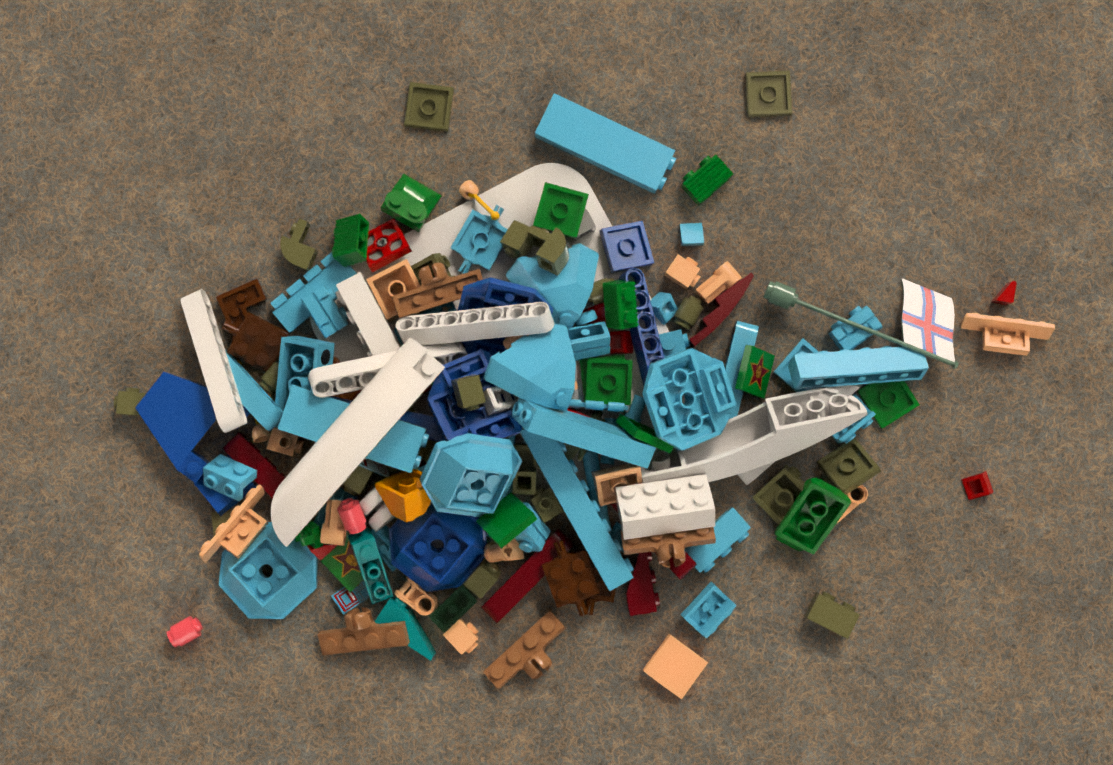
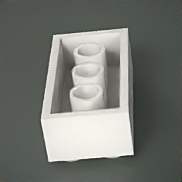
(367, 315)
(665, 506)

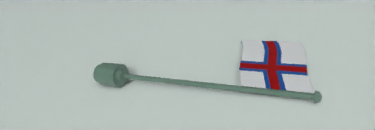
(925, 319)

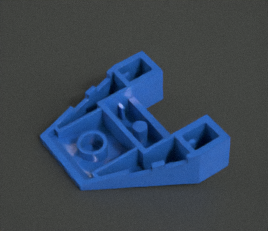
(179, 417)

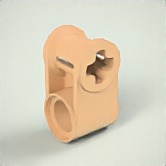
(509, 552)
(415, 596)

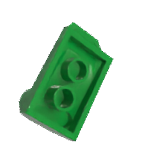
(812, 516)

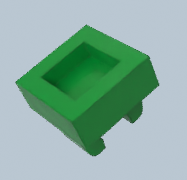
(310, 535)

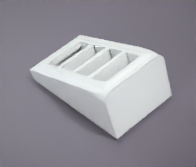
(494, 402)

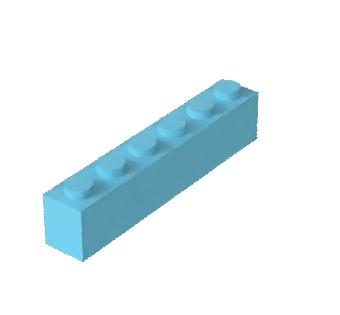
(856, 367)

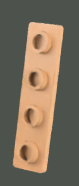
(1007, 334)
(240, 528)

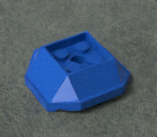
(495, 293)
(457, 421)
(437, 567)

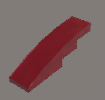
(725, 304)

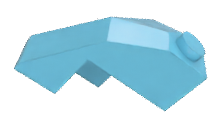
(564, 292)
(537, 368)

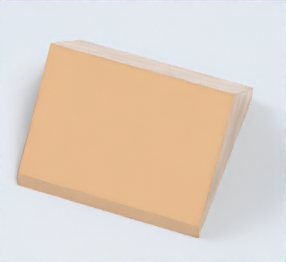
(609, 478)

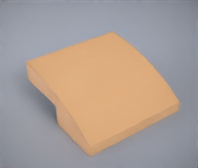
(675, 666)

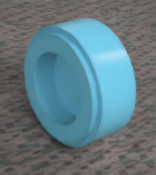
(586, 317)

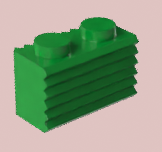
(706, 179)
(351, 240)
(620, 304)

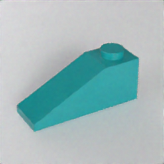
(396, 611)

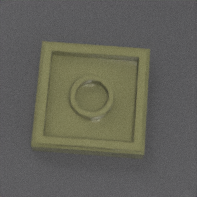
(768, 93)
(429, 107)
(849, 466)

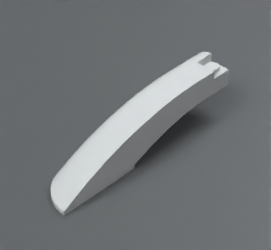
(761, 436)
(351, 438)

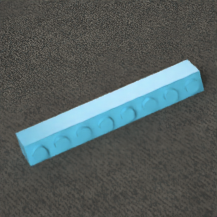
(579, 509)

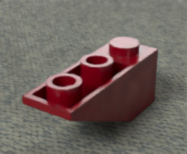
(640, 591)

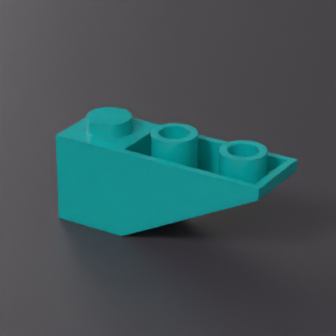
(370, 565)

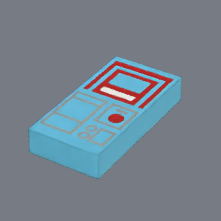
(347, 600)

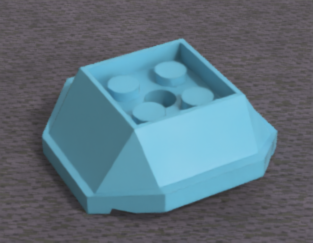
(706, 394)
(470, 474)
(273, 596)

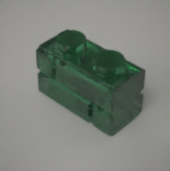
(453, 608)

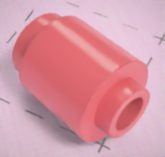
(352, 516)
(184, 631)

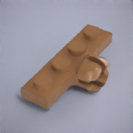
(433, 291)
(669, 544)
(362, 634)
(526, 652)

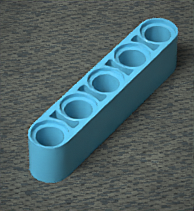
(744, 335)
(254, 397)

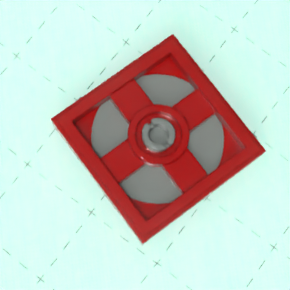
(386, 245)

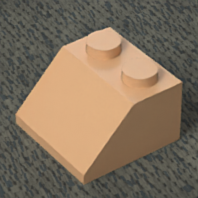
(391, 282)

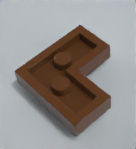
(238, 300)

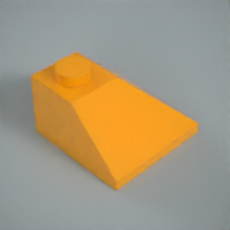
(404, 495)

